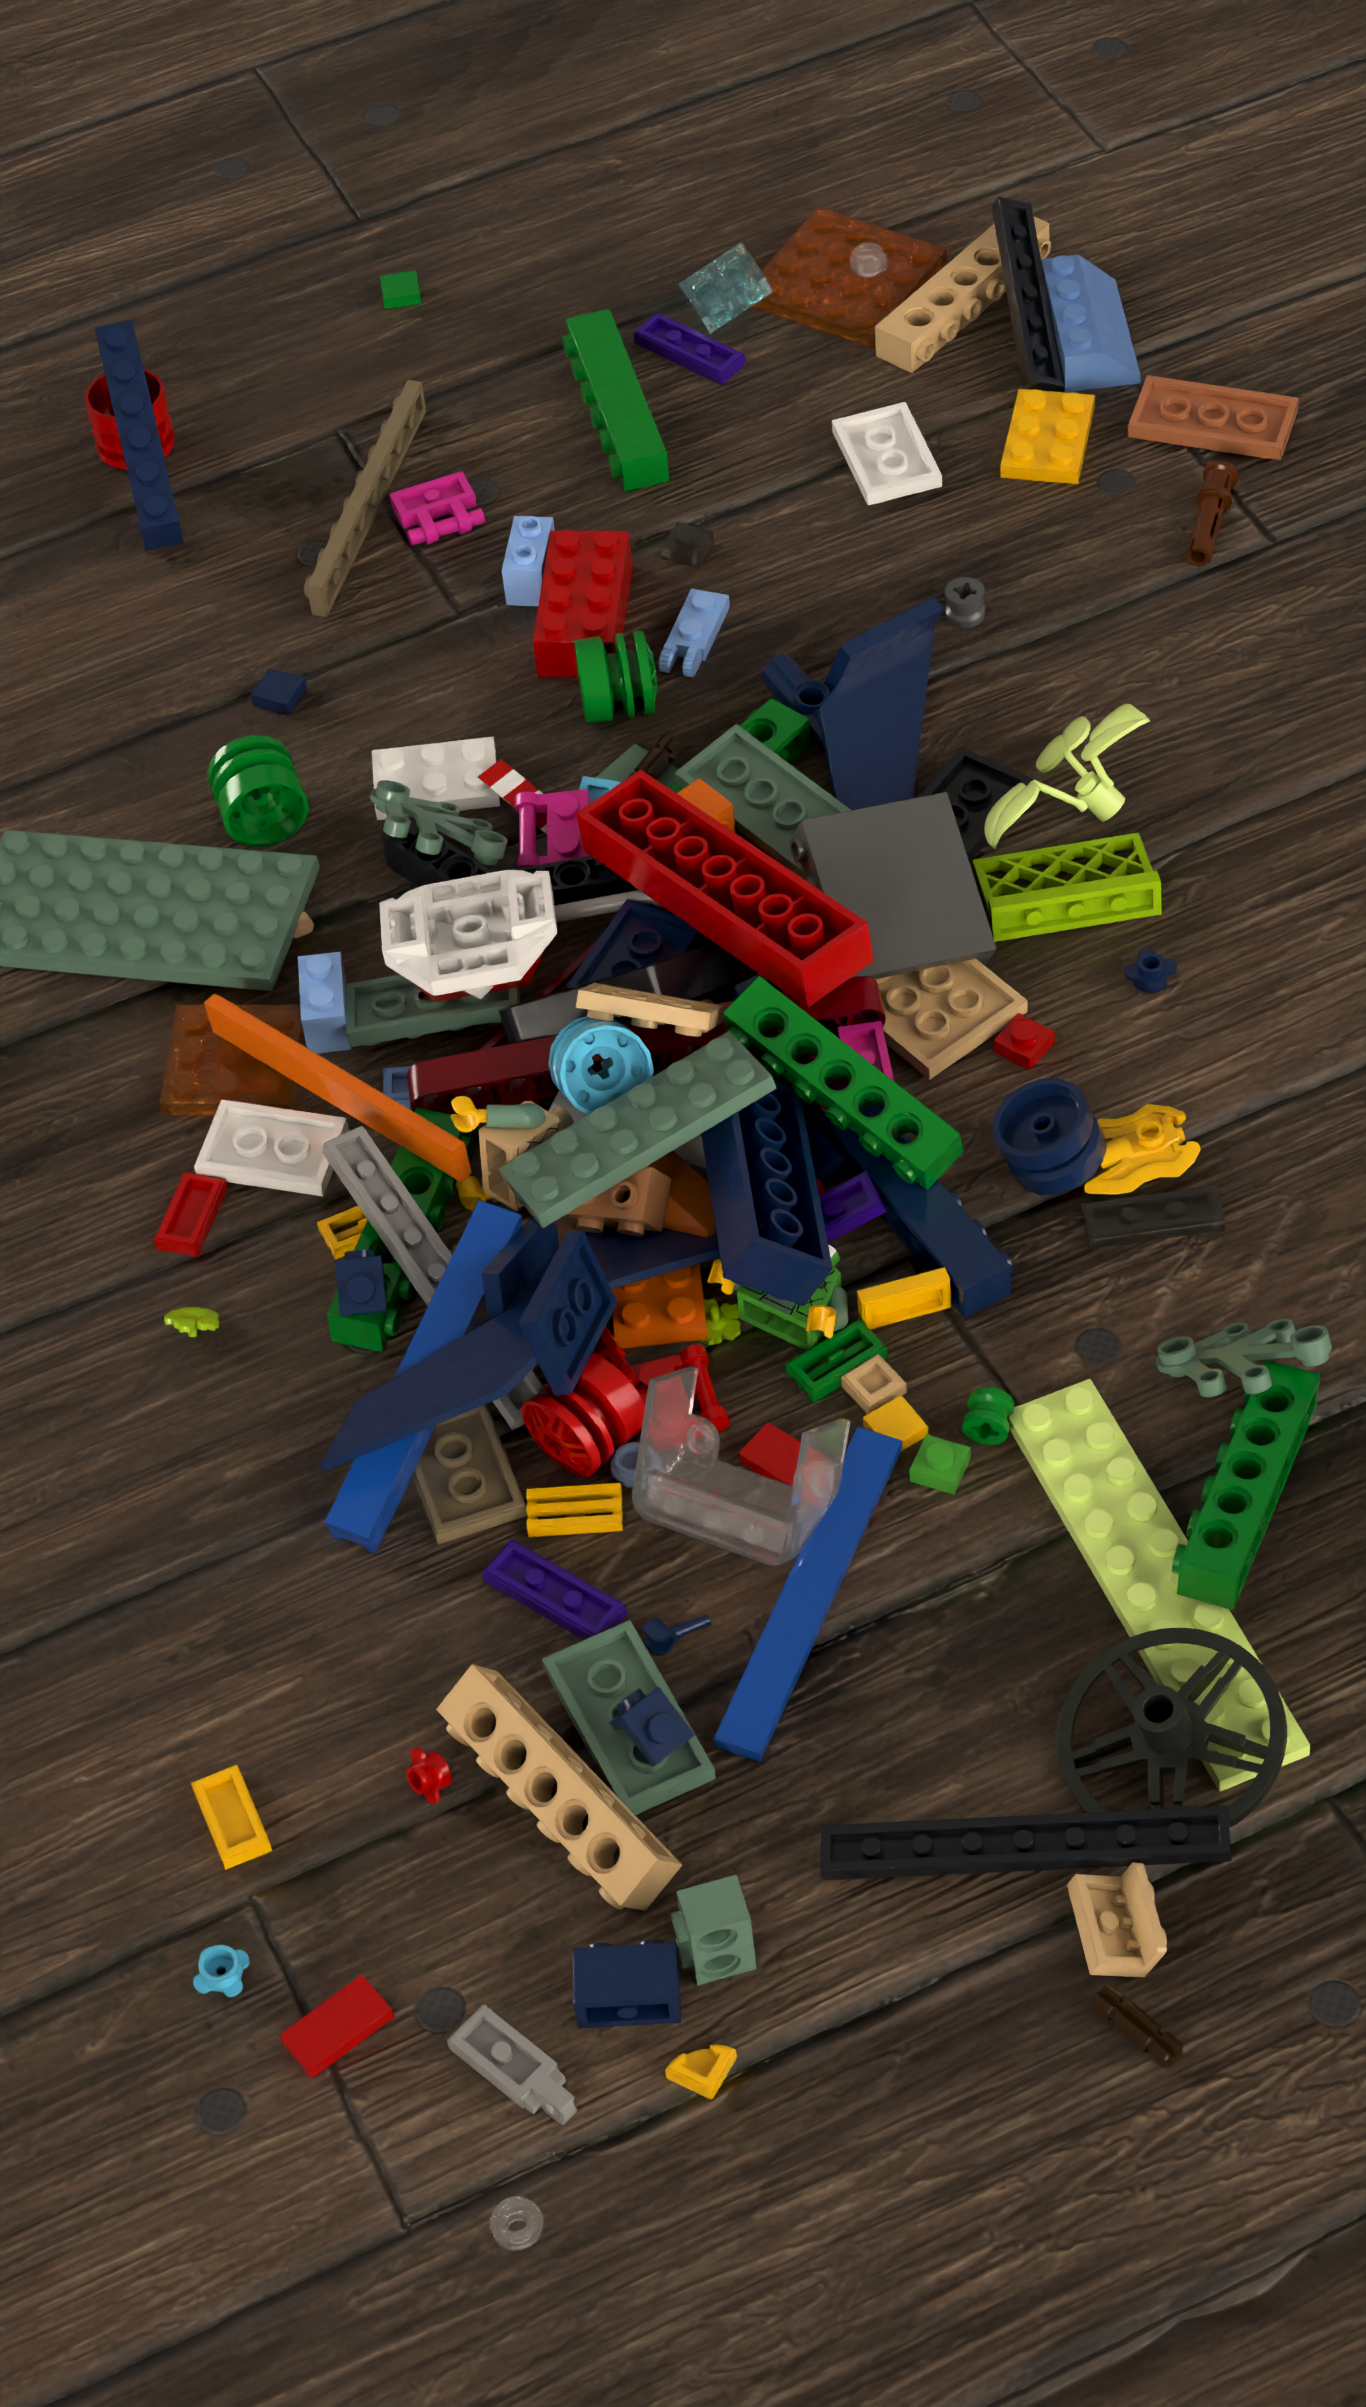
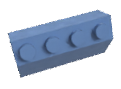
(1088, 325)

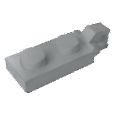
(512, 2064)

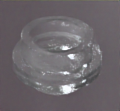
(868, 260)
(515, 2209)

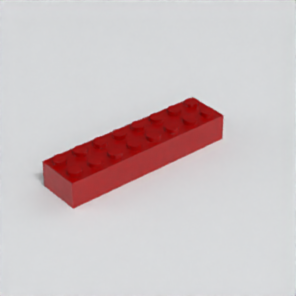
(726, 888)

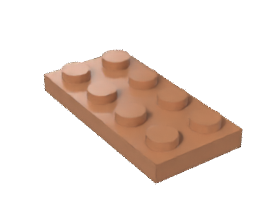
(1213, 417)

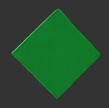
(400, 289)

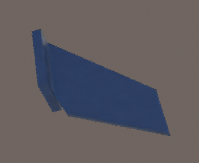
(878, 708)
(623, 1259)
(549, 1328)

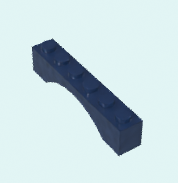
(139, 435)

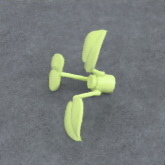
(1093, 790)

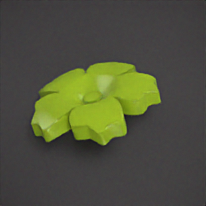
(192, 1318)
(721, 1322)

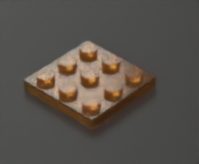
(209, 1068)

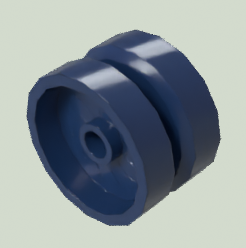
(1049, 1136)

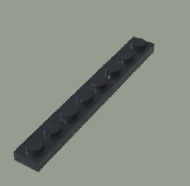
(1025, 1843)

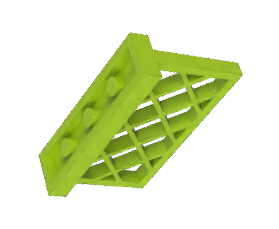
(1072, 902)

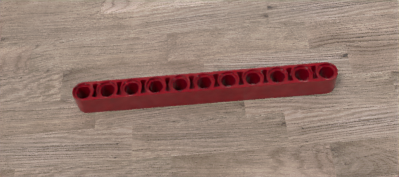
(522, 1071)

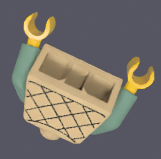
(506, 1134)

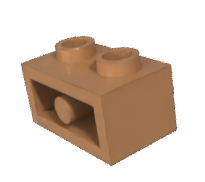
(629, 1206)

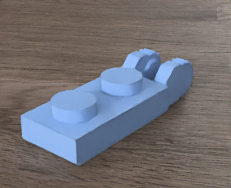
(694, 631)

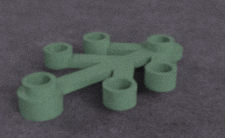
(431, 816)
(1182, 1357)

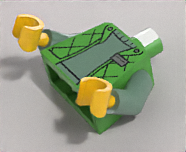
(792, 1322)

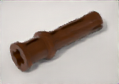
(1213, 501)

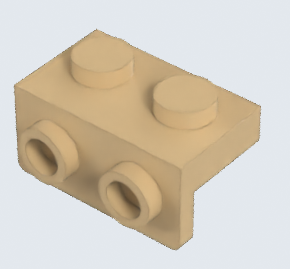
(1118, 1922)

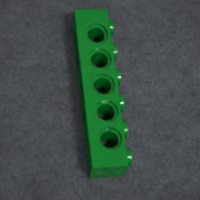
(765, 1008)
(430, 1191)
(1246, 1487)

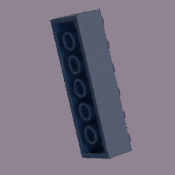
(767, 1198)

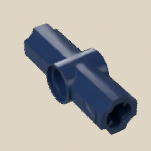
(797, 691)

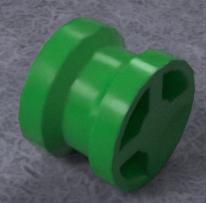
(988, 1416)

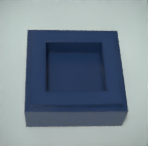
(278, 691)

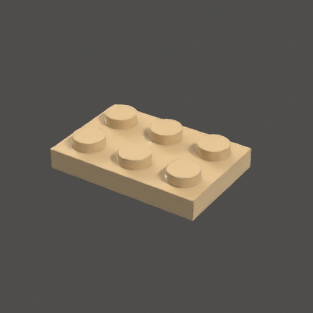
(649, 1009)

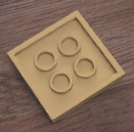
(945, 1012)

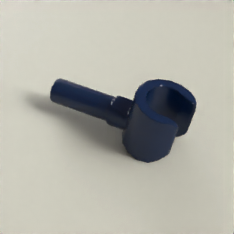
(662, 1638)

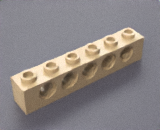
(947, 302)
(643, 1861)

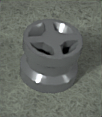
(965, 602)

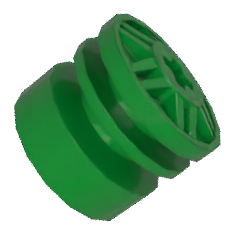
(615, 676)
(257, 791)

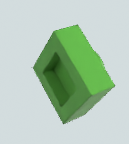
(940, 1464)

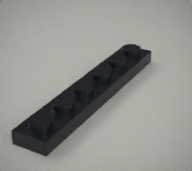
(1027, 295)

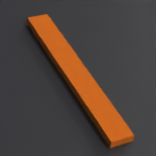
(339, 1087)

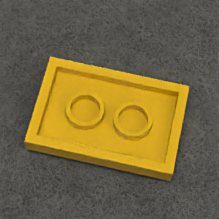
(1047, 436)

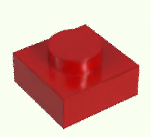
(1024, 1041)

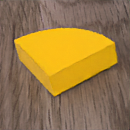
(702, 2069)

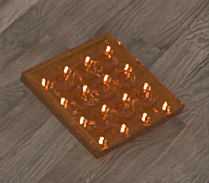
(820, 290)

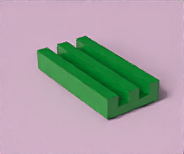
(828, 1375)

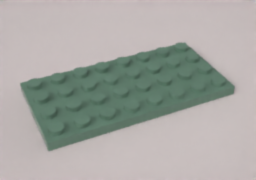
(149, 908)

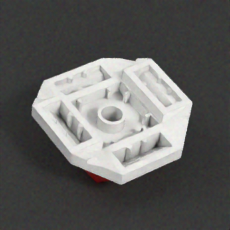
(470, 933)

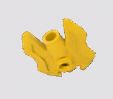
(1142, 1149)

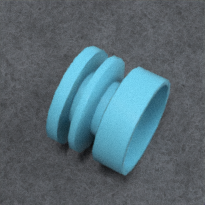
(624, 1066)

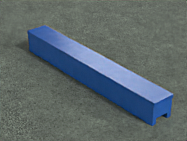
(457, 1308)

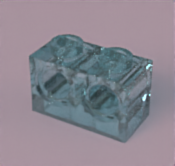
(725, 287)

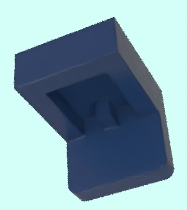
(360, 1284)
(652, 1724)

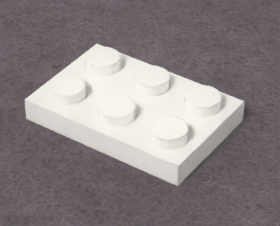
(886, 453)
(440, 772)
(269, 1147)

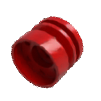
(104, 424)
(585, 1425)

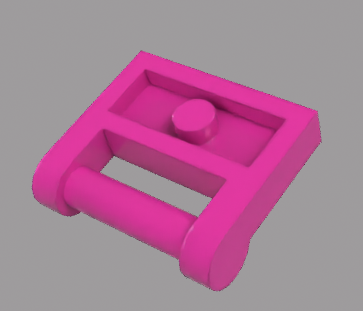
(563, 830)

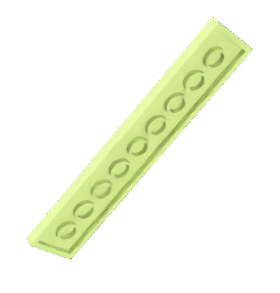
(1131, 1551)

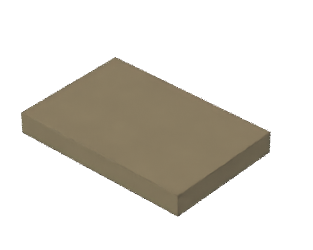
(467, 1478)

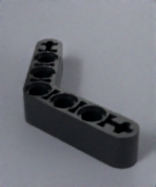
(570, 879)
(677, 976)

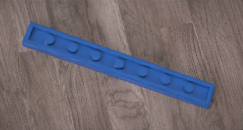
(807, 1598)

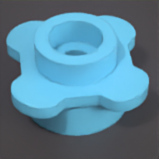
(219, 1958)

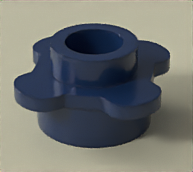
(1150, 971)

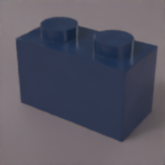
(626, 1984)

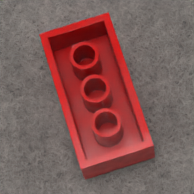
(581, 596)

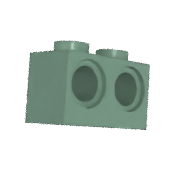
(714, 1930)

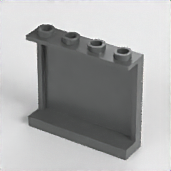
(905, 877)

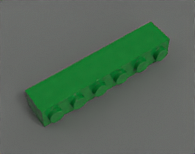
(615, 400)

